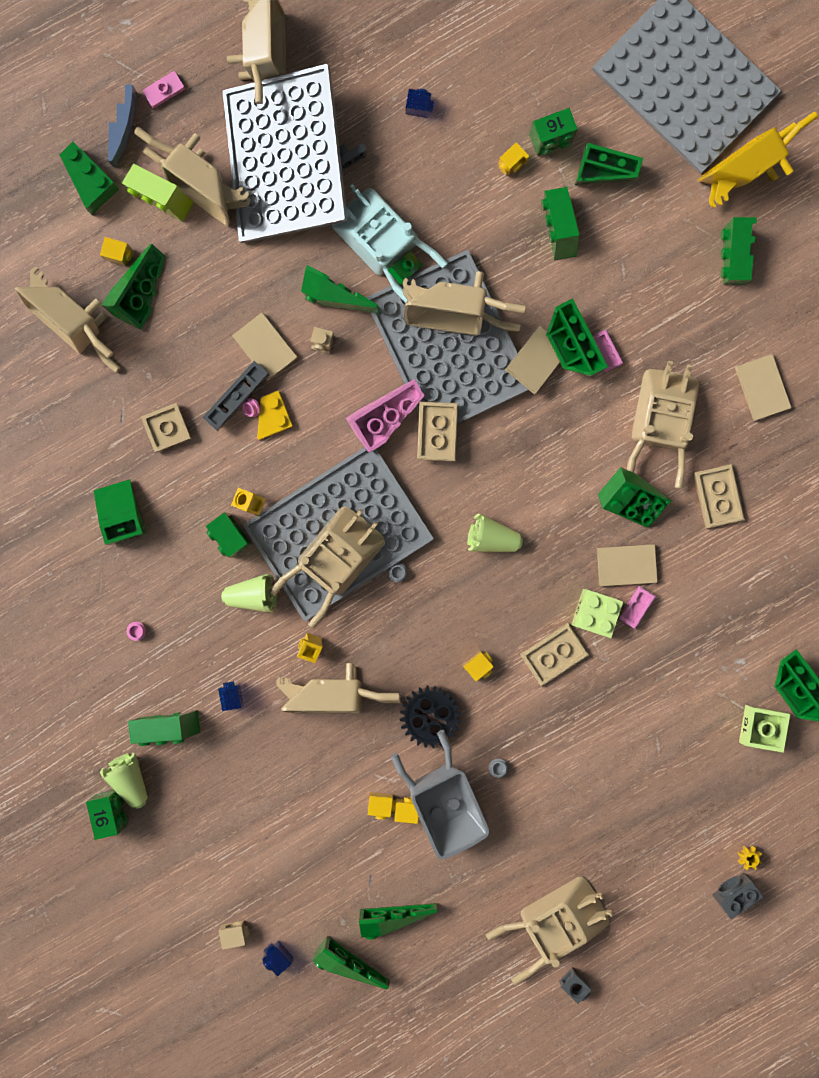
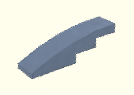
(120, 131)

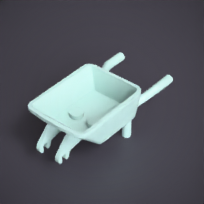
(380, 235)

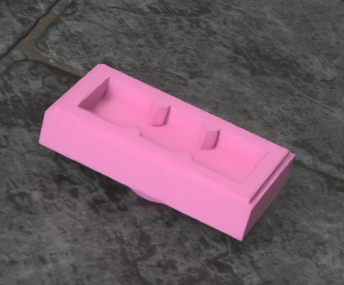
(163, 89)
(607, 350)
(636, 607)

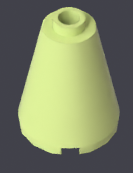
(492, 536)
(251, 594)
(126, 779)

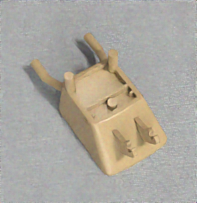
(262, 44)
(196, 177)
(454, 307)
(65, 316)
(665, 414)
(337, 556)
(331, 695)
(560, 923)

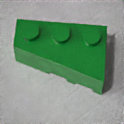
(607, 165)
(89, 180)
(561, 223)
(737, 250)
(163, 728)

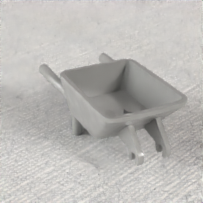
(446, 806)

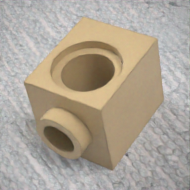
(233, 934)

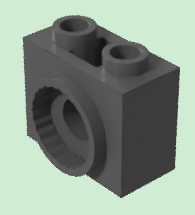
(737, 895)

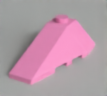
(380, 418)

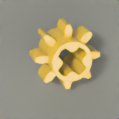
(746, 852)

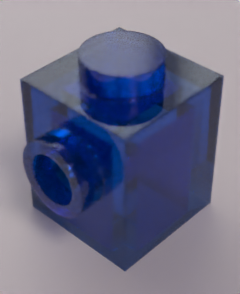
(419, 103)
(230, 696)
(276, 958)

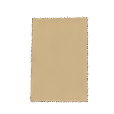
(264, 346)
(534, 361)
(762, 387)
(437, 431)
(718, 496)
(626, 565)
(554, 654)

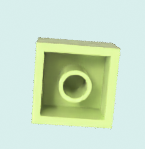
(597, 613)
(764, 728)

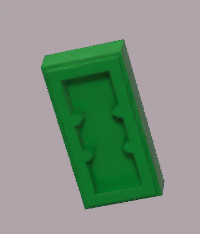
(405, 267)

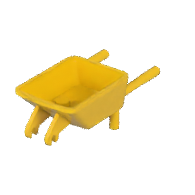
(753, 160)

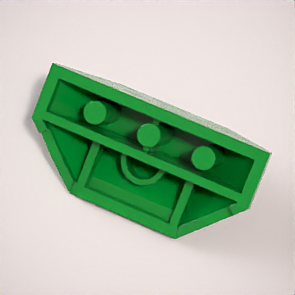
(574, 341)
(798, 686)

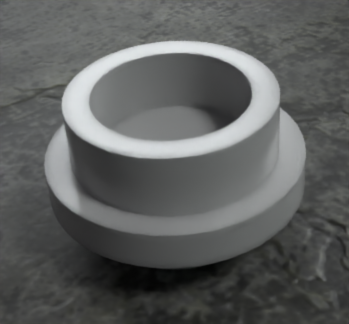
(397, 572)
(498, 768)

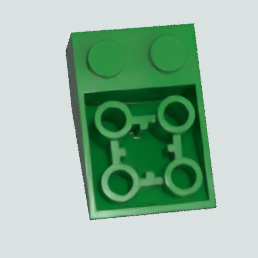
(632, 498)
(118, 513)

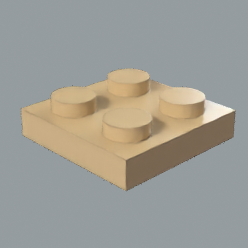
(166, 427)

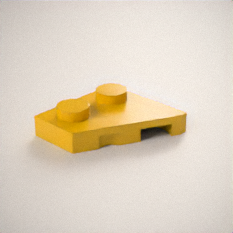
(272, 416)

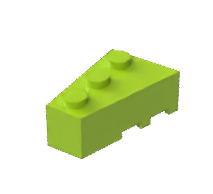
(157, 191)

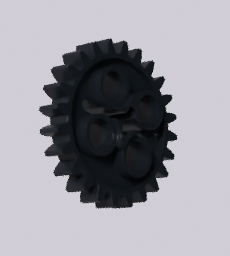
(438, 700)

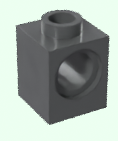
(571, 978)

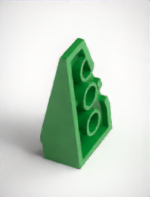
(322, 290)
(134, 291)
(383, 920)
(342, 962)

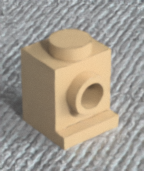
(322, 340)

